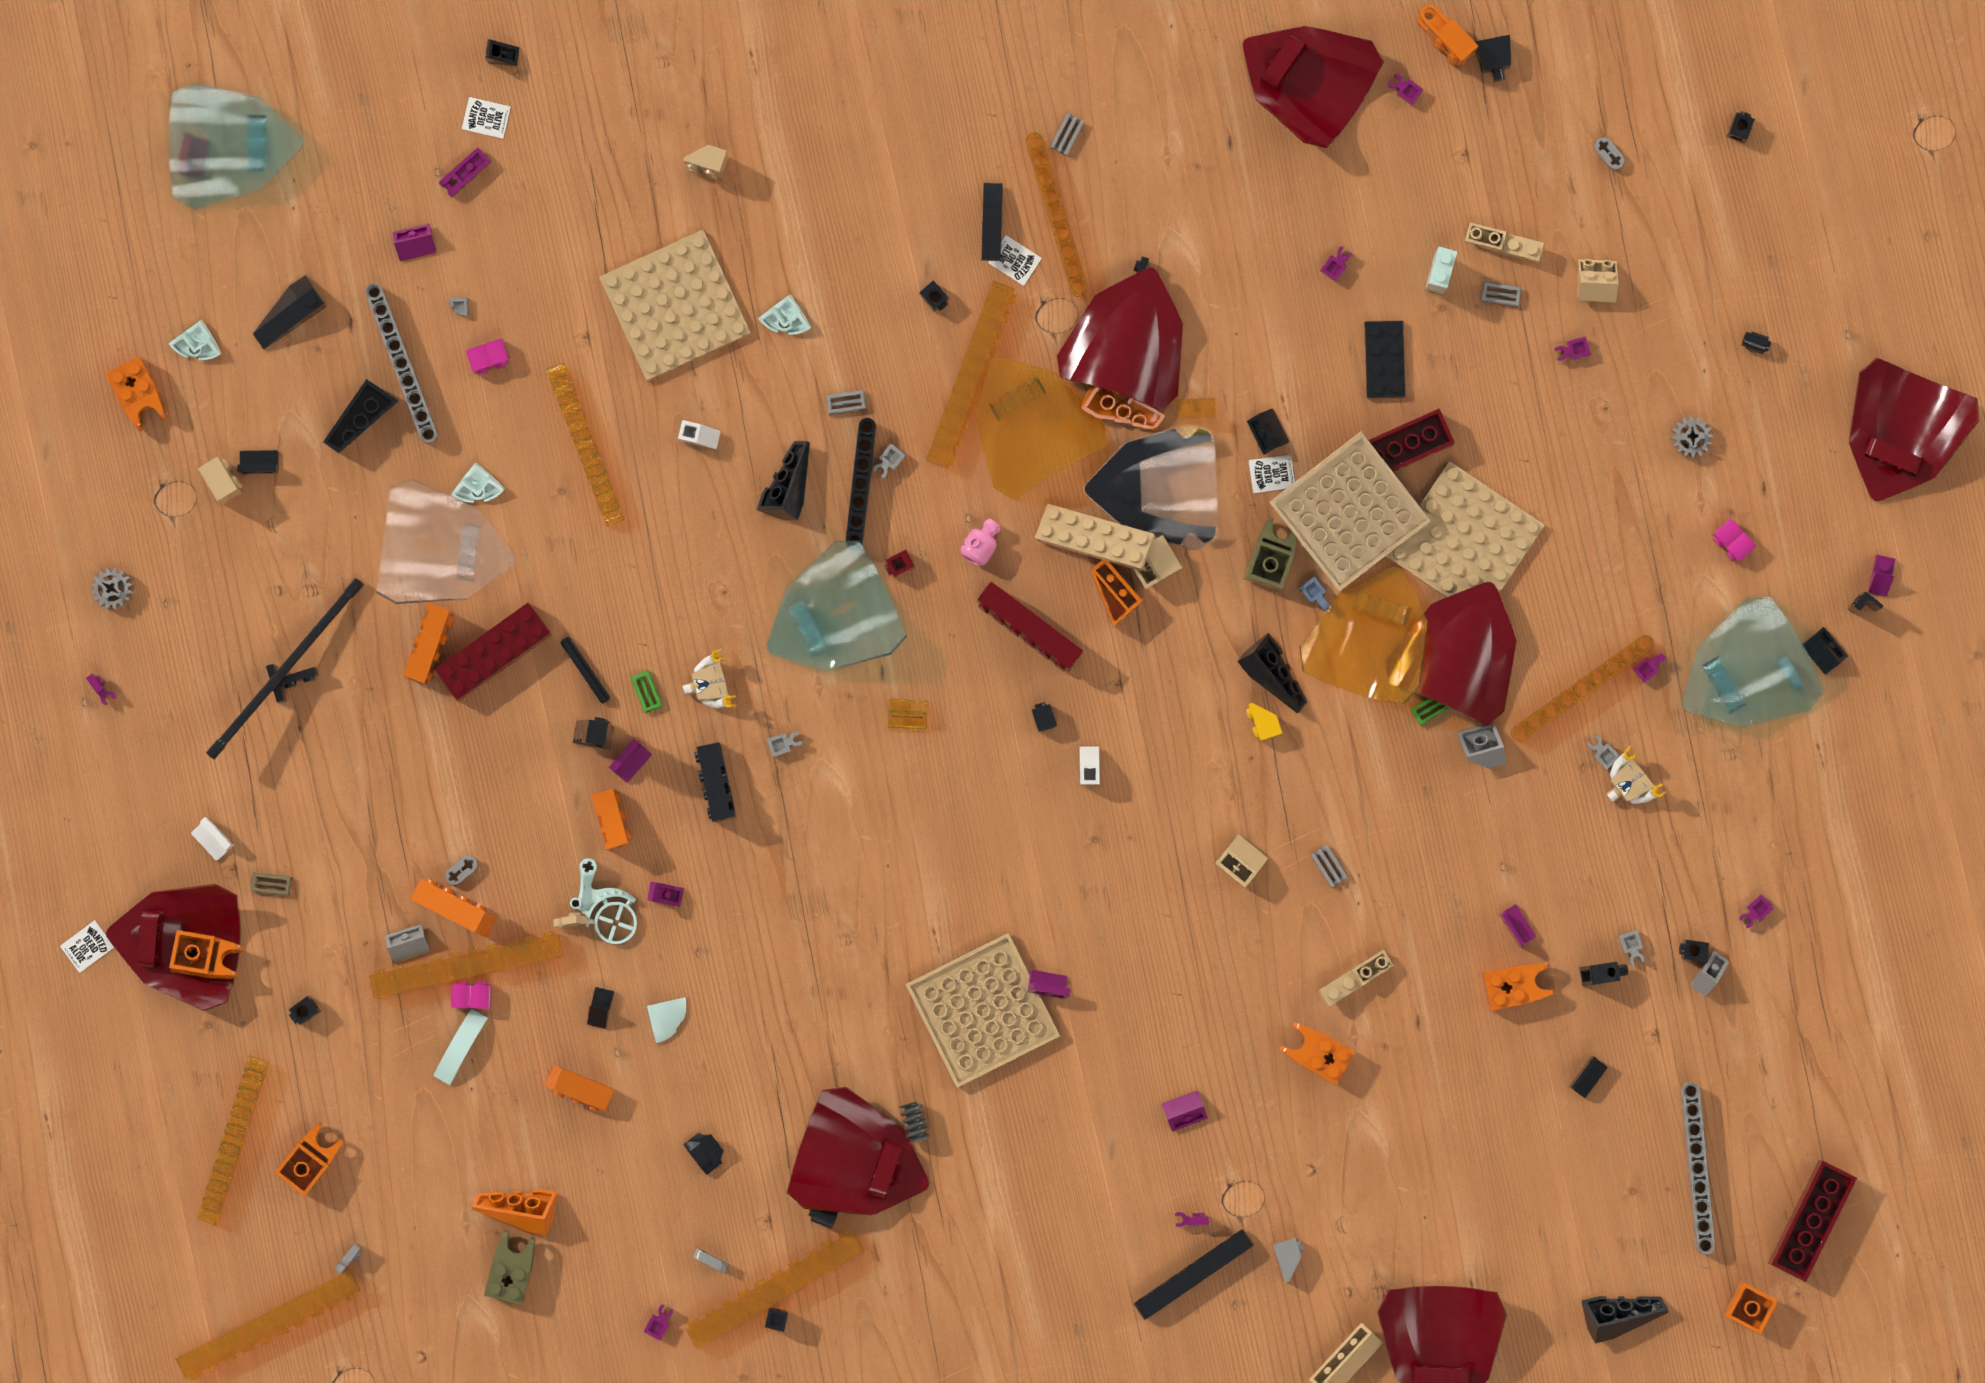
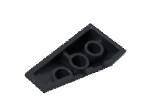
(291, 310)
(787, 492)
(1268, 669)
(1614, 1317)

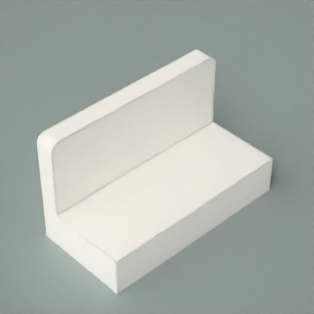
(212, 838)

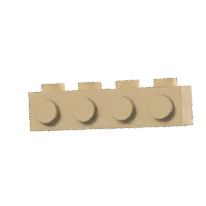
(1348, 1357)

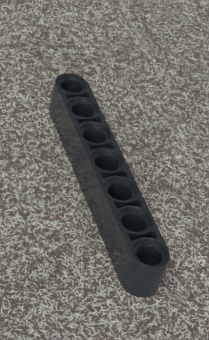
(861, 474)
(1193, 1274)

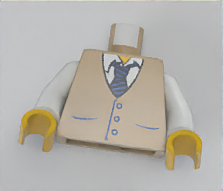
(710, 683)
(1631, 781)

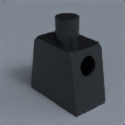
(1494, 56)
(1598, 973)

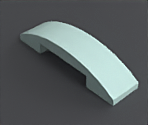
(460, 1046)

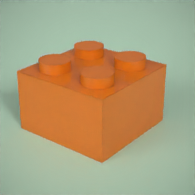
(1750, 1308)

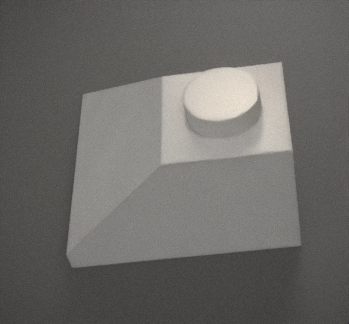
(1483, 746)

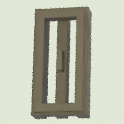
(287, 885)

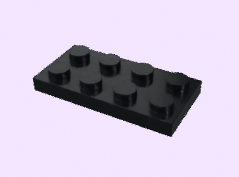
(1384, 359)

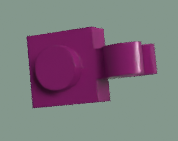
(1647, 668)
(98, 685)
(1197, 1219)

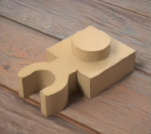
(573, 920)

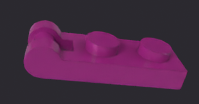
(465, 171)

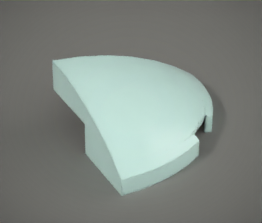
(785, 317)
(196, 342)
(477, 485)
(666, 1018)

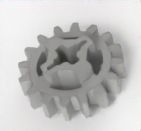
(1691, 428)
(116, 582)

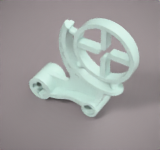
(589, 898)

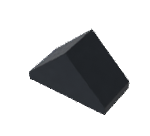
(501, 53)

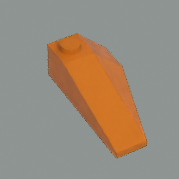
(1119, 408)
(525, 1211)

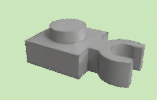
(890, 458)
(781, 744)
(1605, 754)
(1631, 944)
(352, 1255)

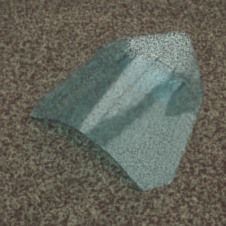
(224, 144)
(836, 612)
(1752, 669)

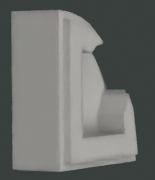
(459, 306)

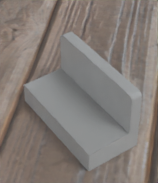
(407, 944)

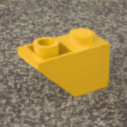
(1265, 722)

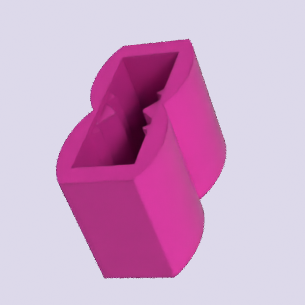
(488, 356)
(1733, 540)
(471, 995)

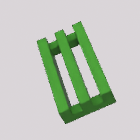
(640, 676)
(1418, 715)

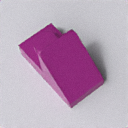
(1881, 575)
(665, 894)

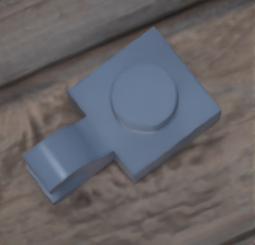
(1313, 592)

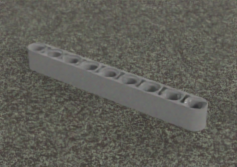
(395, 356)
(1702, 1177)

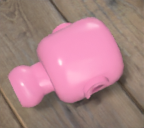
(980, 543)

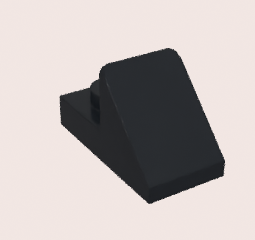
(600, 1007)

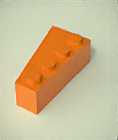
(429, 643)
(453, 907)

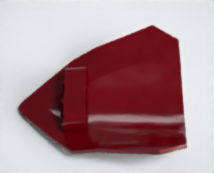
(1311, 79)
(1128, 342)
(1905, 428)
(1469, 653)
(148, 935)
(854, 1158)
(1442, 1333)

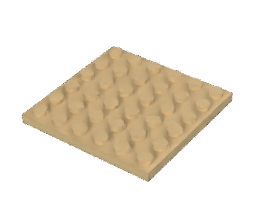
(675, 305)
(1350, 511)
(1469, 538)
(982, 1010)

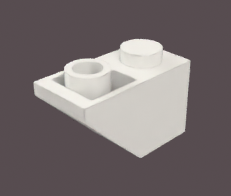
(699, 435)
(1089, 766)

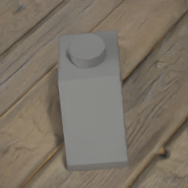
(1709, 973)
(1288, 1256)

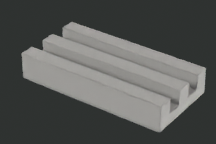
(1074, 119)
(1498, 301)
(849, 409)
(1337, 879)

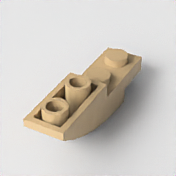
(1504, 243)
(1355, 978)

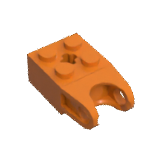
(1447, 36)
(141, 396)
(209, 956)
(1521, 982)
(1314, 1049)
(313, 1156)

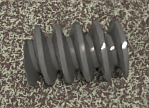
(914, 1121)

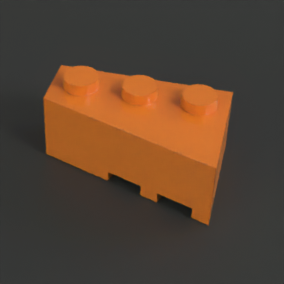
(611, 819)

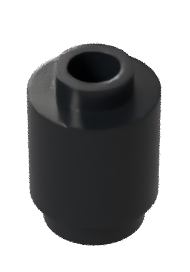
(1756, 342)

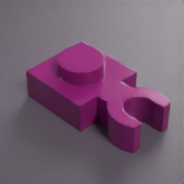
(1408, 90)
(1334, 266)
(1576, 349)
(1758, 909)
(657, 1325)

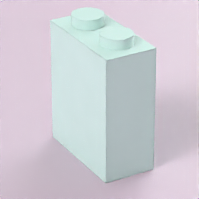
(1441, 270)

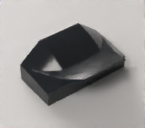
(705, 1151)

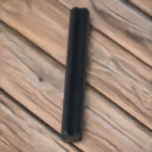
(585, 670)

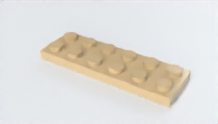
(1095, 537)

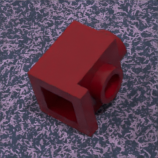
(902, 557)

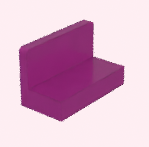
(414, 242)
(630, 760)
(1517, 925)
(1048, 984)
(1184, 1111)

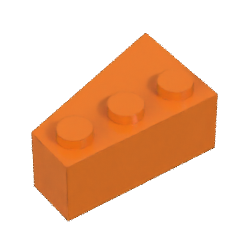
(1114, 591)
(579, 1088)

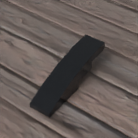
(992, 222)

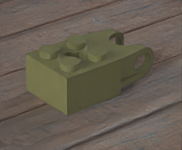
(1272, 550)
(513, 1264)

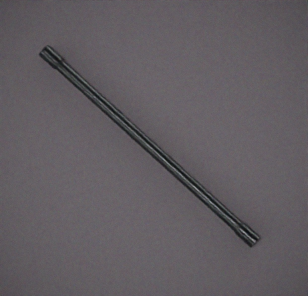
(219, 745)

